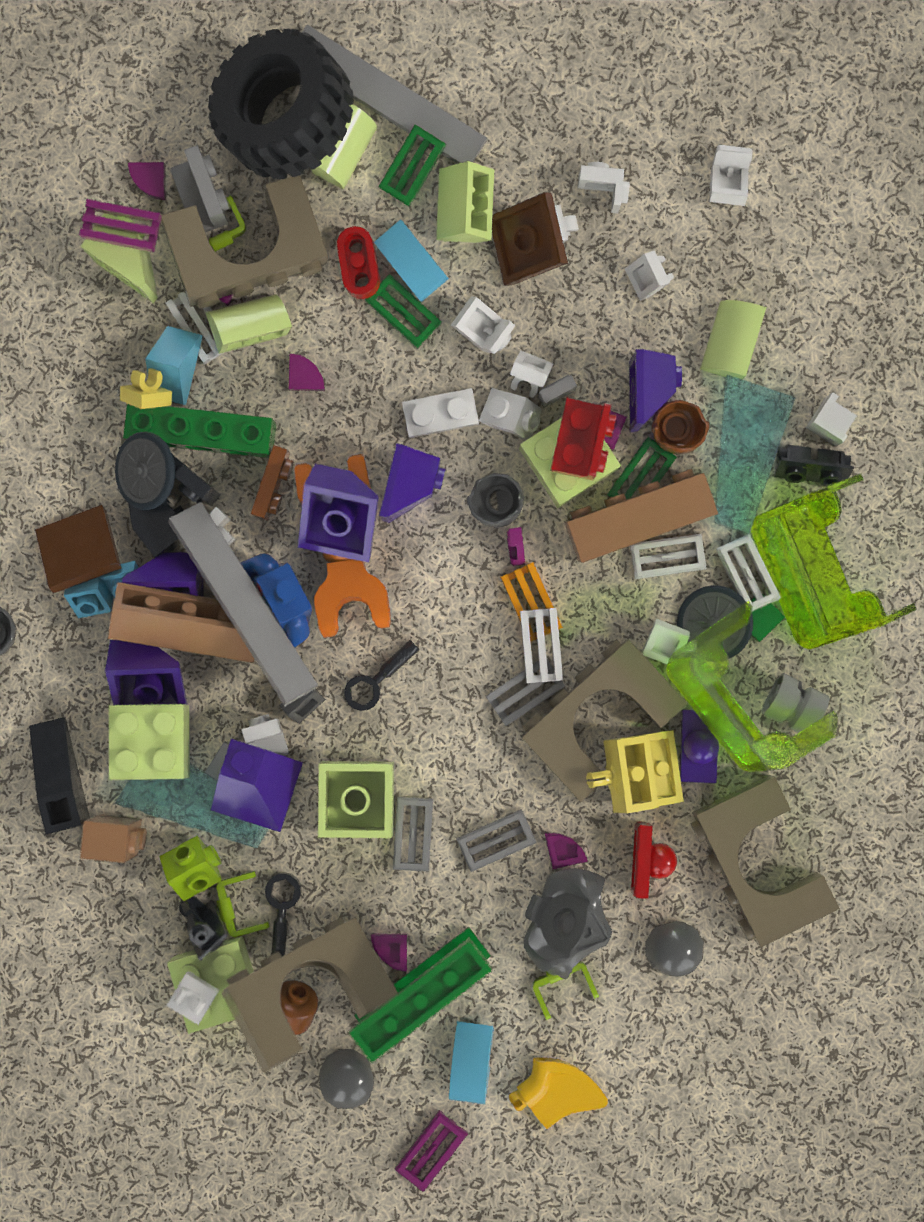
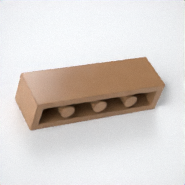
(641, 516)
(175, 622)

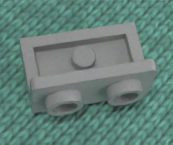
(197, 188)

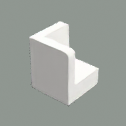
(831, 420)

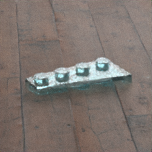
(748, 446)
(189, 804)

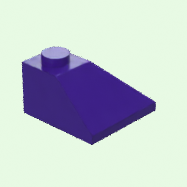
(651, 384)
(410, 481)
(337, 514)
(169, 572)
(143, 675)
(255, 785)

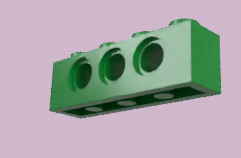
(204, 430)

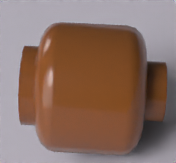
(298, 1005)

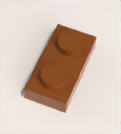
(277, 469)

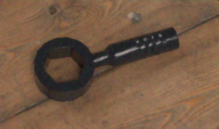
(386, 671)
(280, 923)

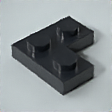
(193, 485)

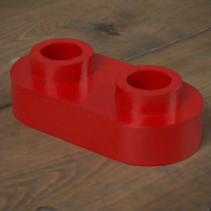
(358, 264)

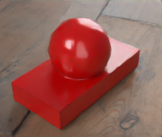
(649, 860)

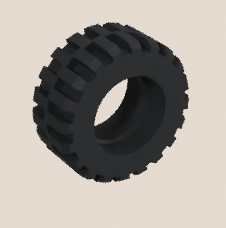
(260, 74)

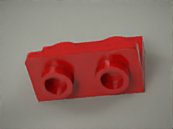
(582, 438)

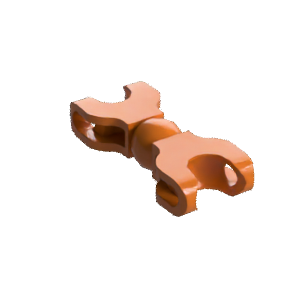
(346, 577)

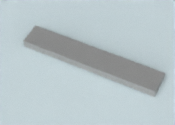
(402, 104)
(243, 603)

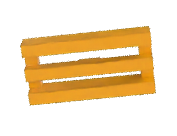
(519, 574)

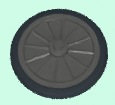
(144, 470)
(707, 607)

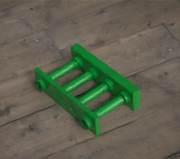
(423, 994)

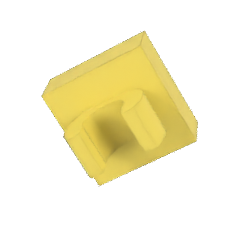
(148, 393)

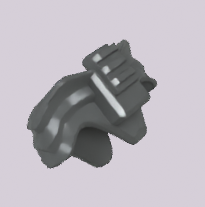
(578, 928)

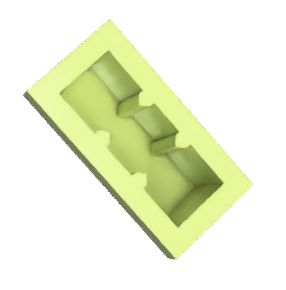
(342, 163)
(465, 203)
(249, 323)
(733, 338)

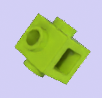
(191, 867)

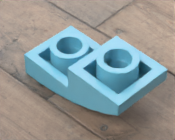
(411, 260)
(97, 594)
(471, 1062)

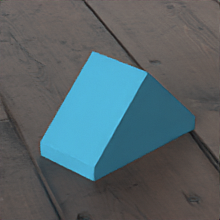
(176, 358)

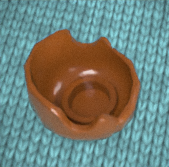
(679, 427)

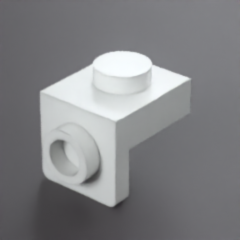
(730, 175)
(602, 178)
(483, 326)
(511, 413)
(266, 734)

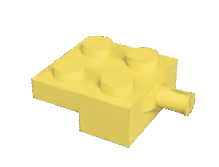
(640, 772)

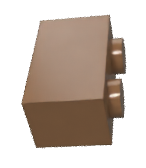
(112, 838)

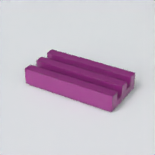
(89, 219)
(450, 1126)

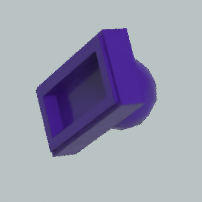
(697, 750)

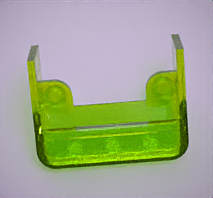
(809, 574)
(697, 674)

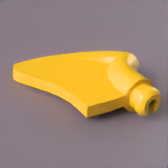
(557, 1091)

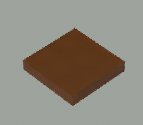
(528, 239)
(77, 549)

